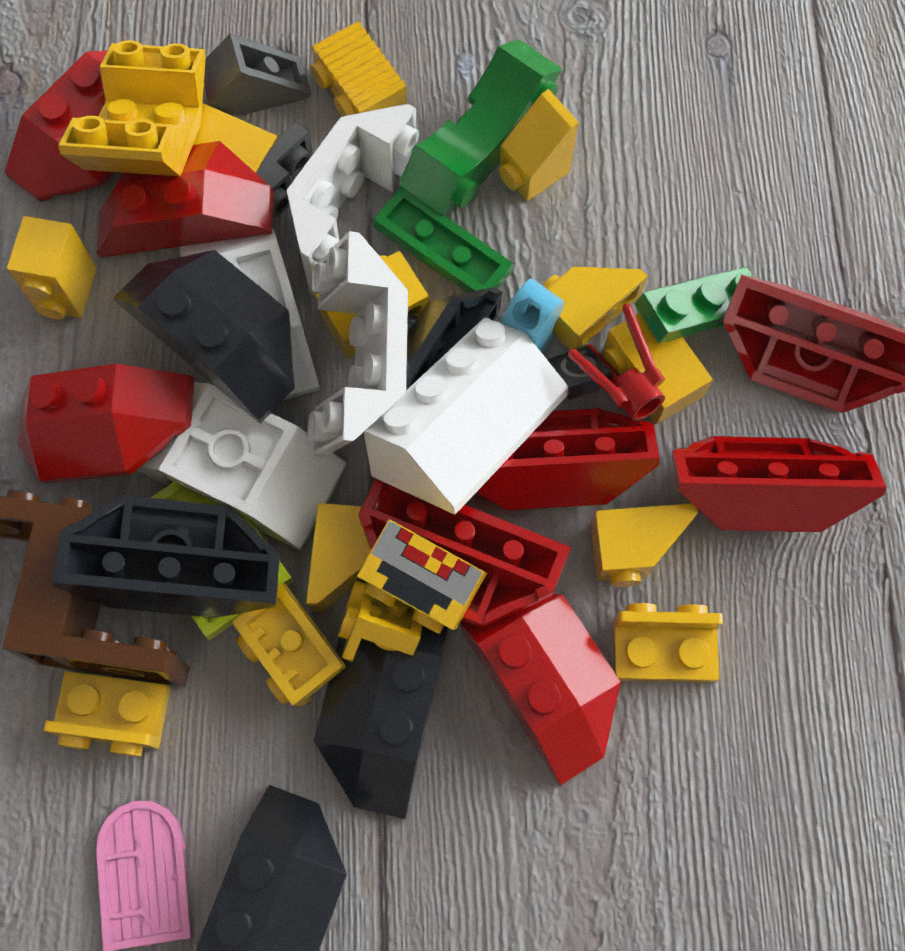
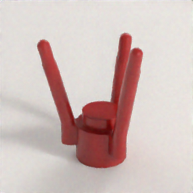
(632, 390)

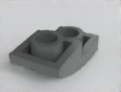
(283, 160)

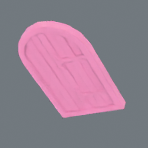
(142, 877)

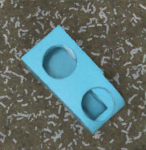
(535, 313)

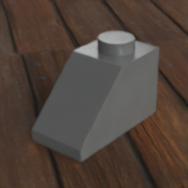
(253, 76)

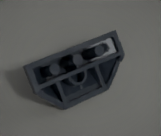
(444, 325)
(218, 326)
(167, 559)
(378, 721)
(278, 881)

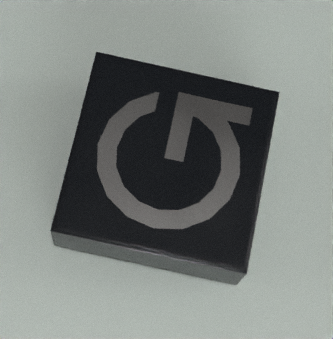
(577, 380)

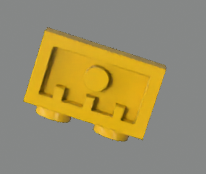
(377, 622)
(666, 644)
(288, 648)
(109, 711)

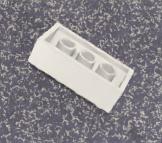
(464, 416)

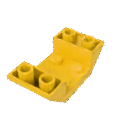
(147, 113)

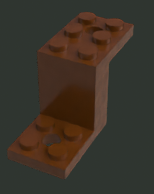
(58, 626)

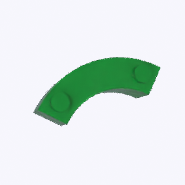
(463, 155)

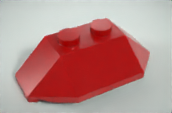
(35, 153)
(208, 203)
(814, 346)
(101, 420)
(575, 461)
(775, 482)
(518, 562)
(551, 682)

